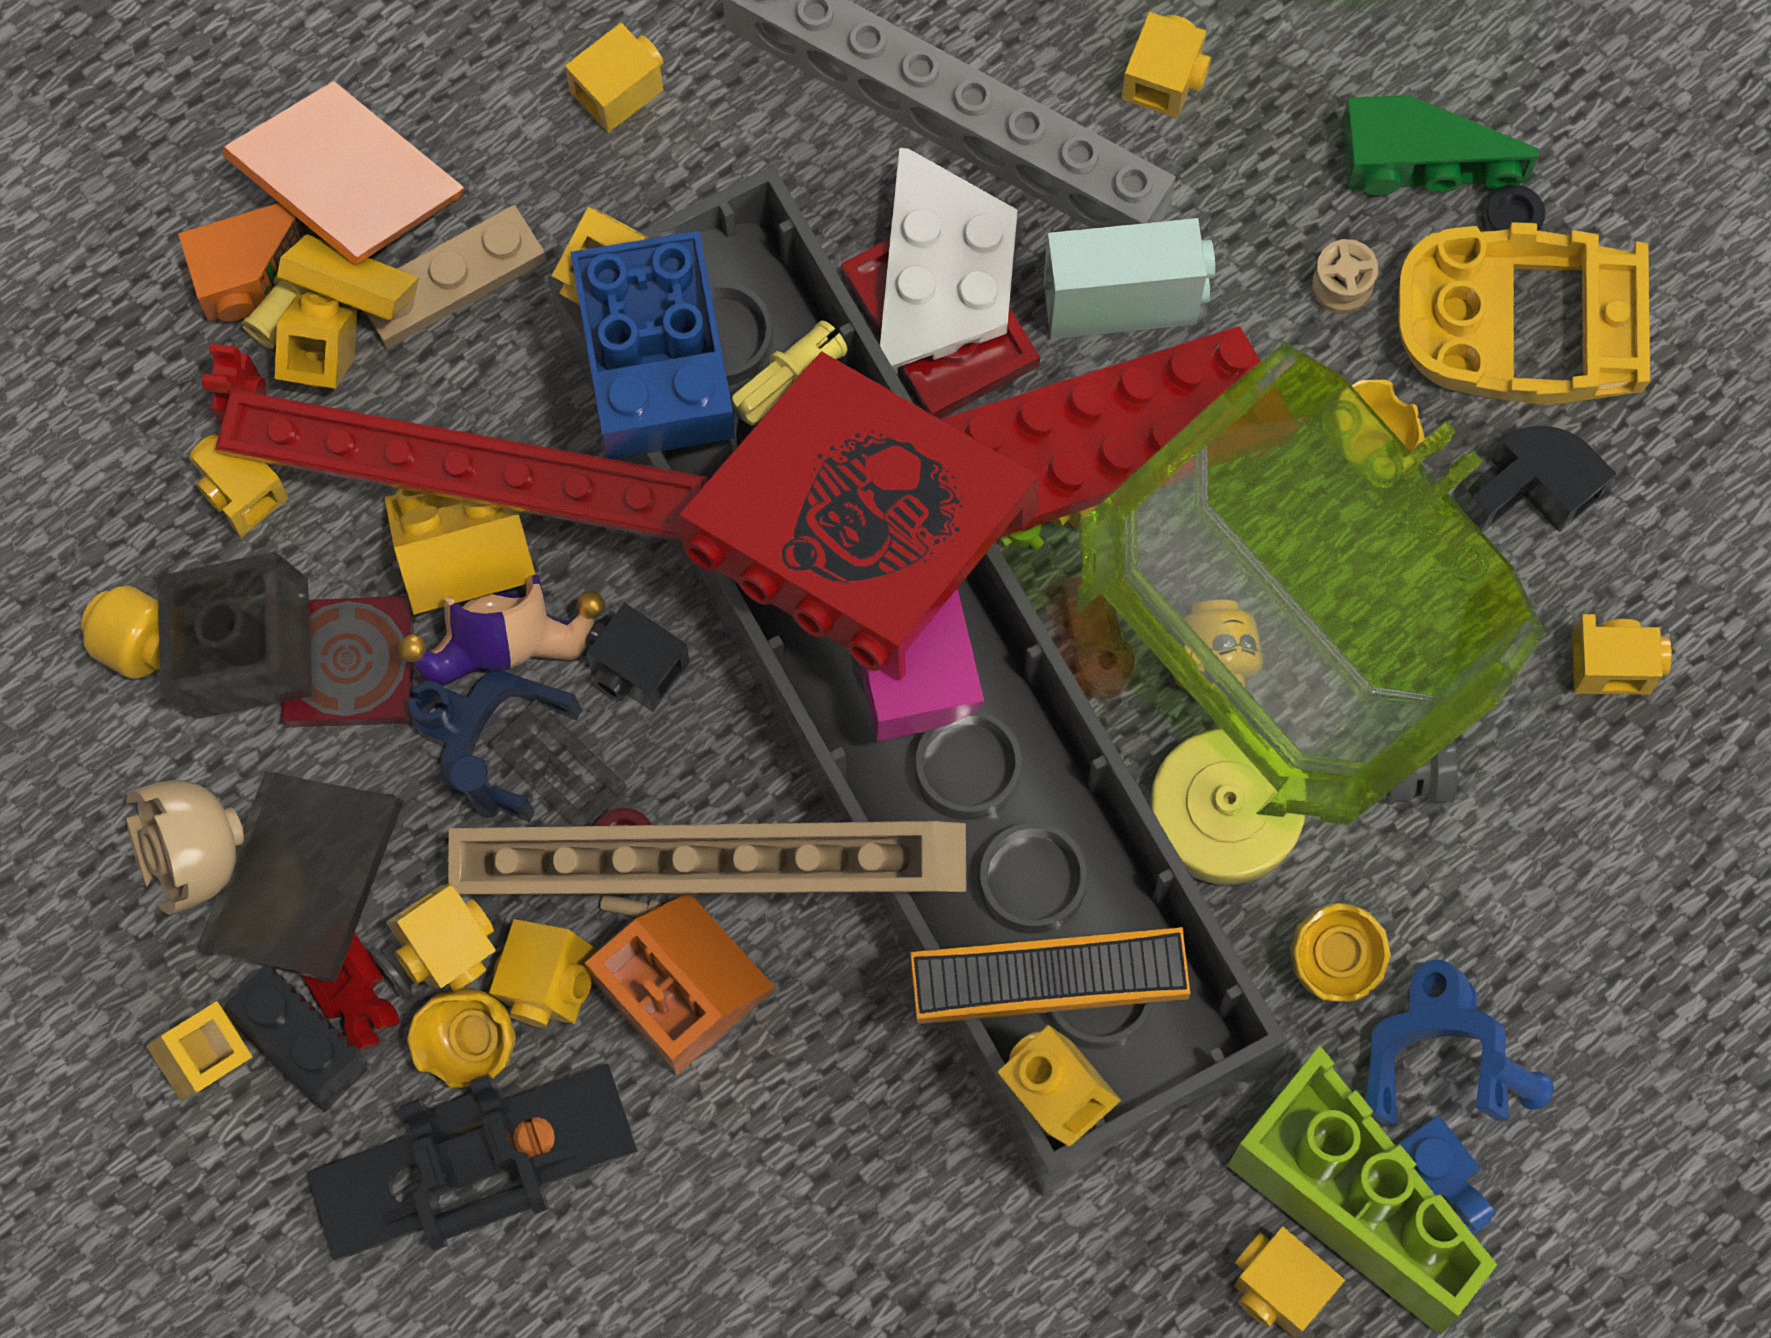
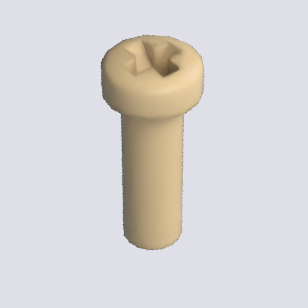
(627, 906)

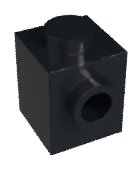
(635, 657)

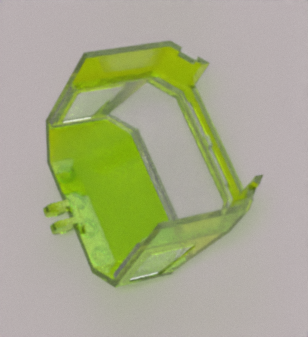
(1312, 586)

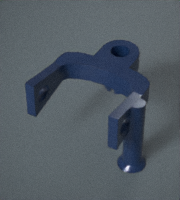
(461, 724)

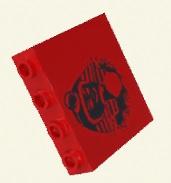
(855, 512)

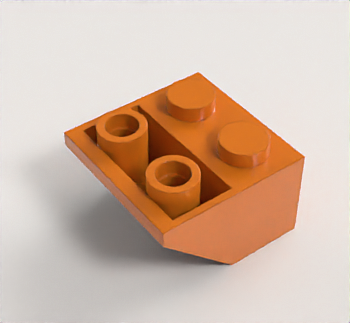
(678, 980)

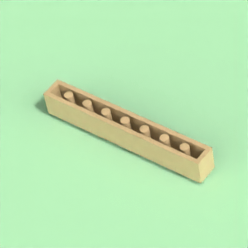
(710, 858)

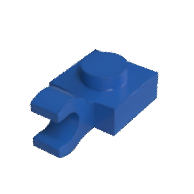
(1446, 1169)

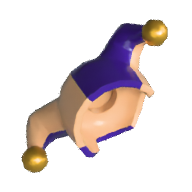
(502, 633)

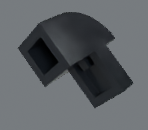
(1546, 467)

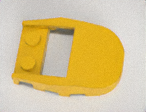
(1461, 312)

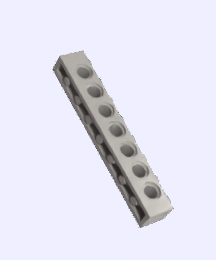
(958, 108)

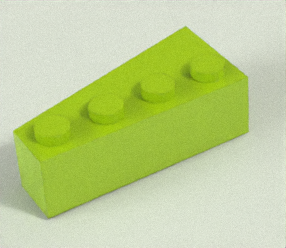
(1360, 1195)

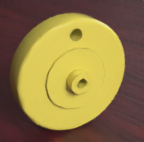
(1209, 806)

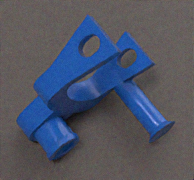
(1445, 1006)

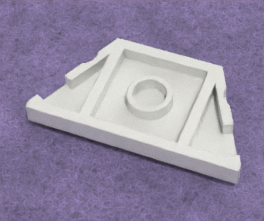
(944, 264)

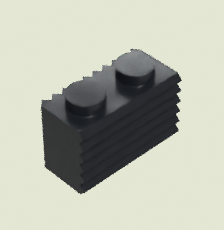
(296, 1037)

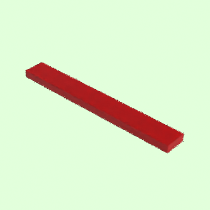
(457, 464)

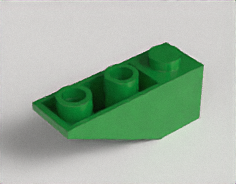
(1417, 144)

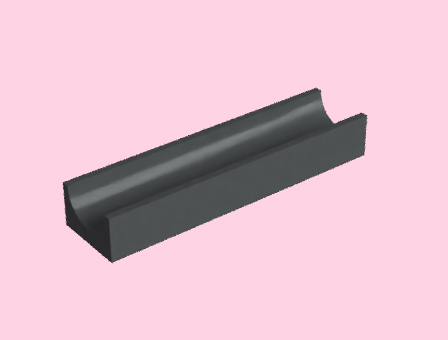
(1046, 800)

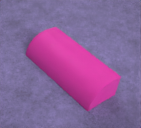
(938, 681)

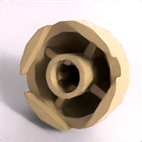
(183, 841)

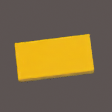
(366, 286)

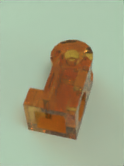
(1099, 653)

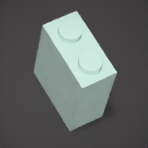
(1126, 278)

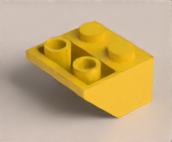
(455, 548)

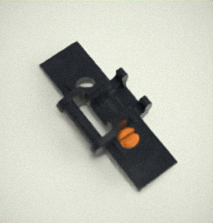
(465, 1141)

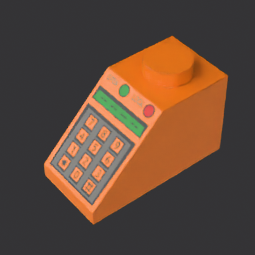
(238, 258)

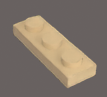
(463, 272)

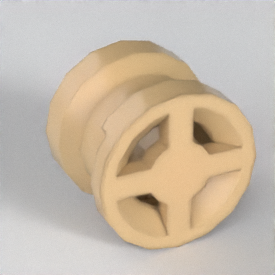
(1349, 262)

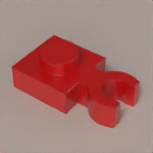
(229, 372)
(355, 999)

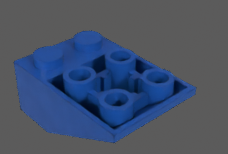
(653, 345)

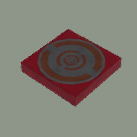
(356, 664)

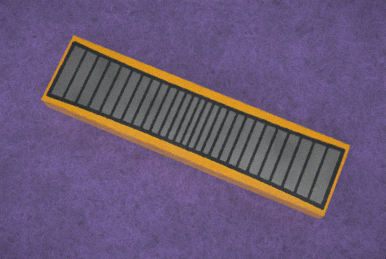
(1050, 975)

